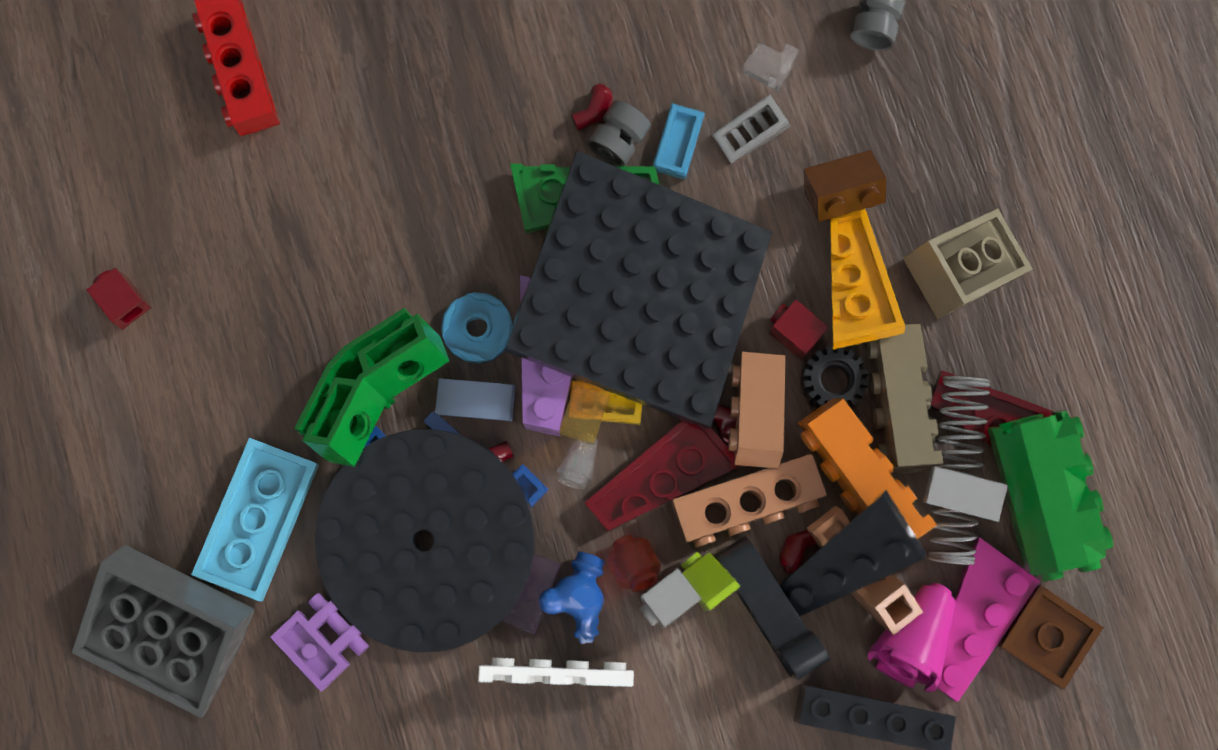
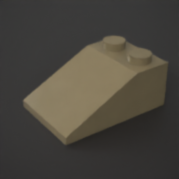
(967, 263)

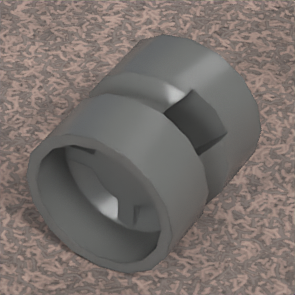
(876, 23)
(621, 130)

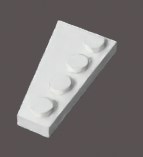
(541, 671)

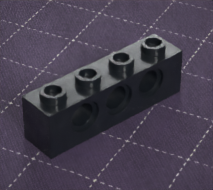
(874, 719)

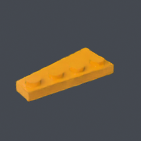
(860, 287)

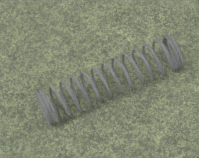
(960, 383)

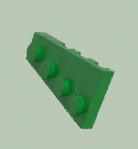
(541, 186)

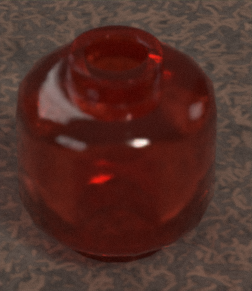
(634, 563)

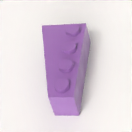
(543, 392)

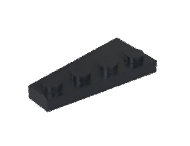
(861, 553)

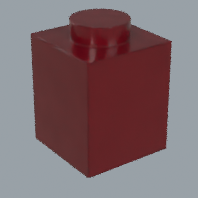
(118, 298)
(797, 328)

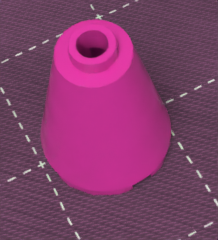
(921, 646)

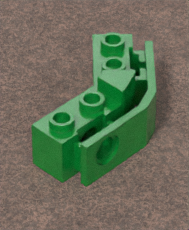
(364, 382)

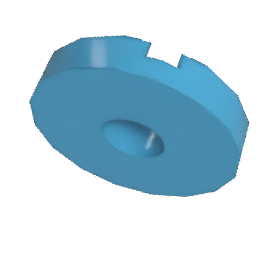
(472, 307)

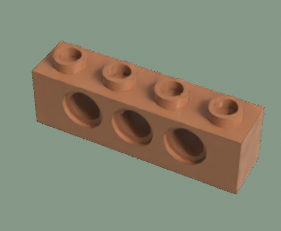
(798, 473)

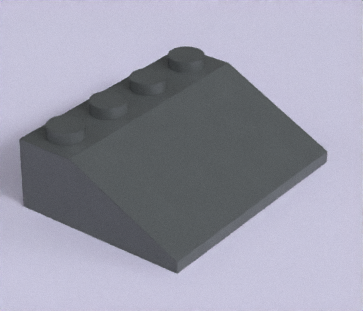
(161, 629)

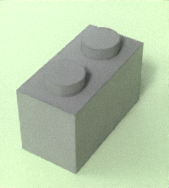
(668, 599)

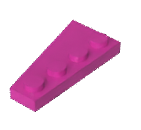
(985, 607)

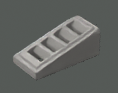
(766, 104)

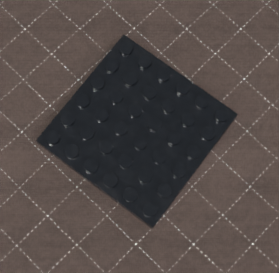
(639, 291)

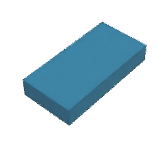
(678, 141)

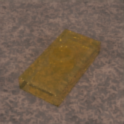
(585, 412)

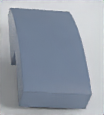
(475, 399)

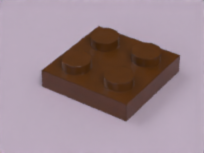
(1050, 637)

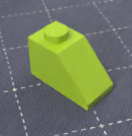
(708, 579)

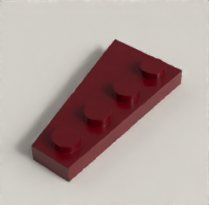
(1000, 408)
(667, 470)

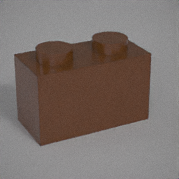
(845, 185)

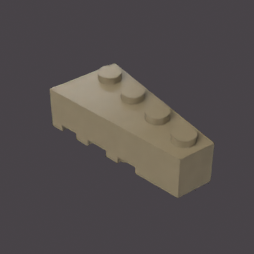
(903, 401)

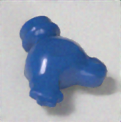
(578, 596)

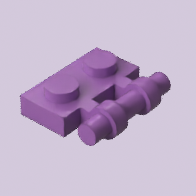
(310, 648)

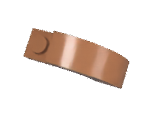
(885, 599)

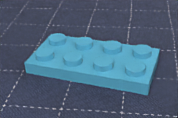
(255, 520)

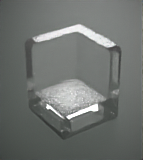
(770, 65)

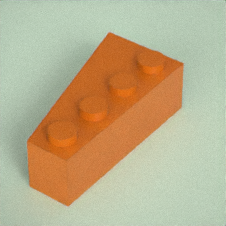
(857, 468)

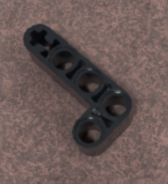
(771, 610)

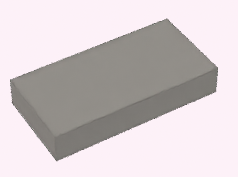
(965, 493)

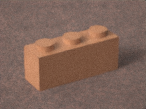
(758, 410)

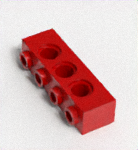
(257, 109)

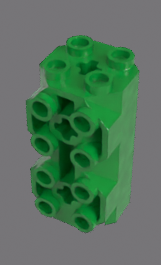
(1048, 494)

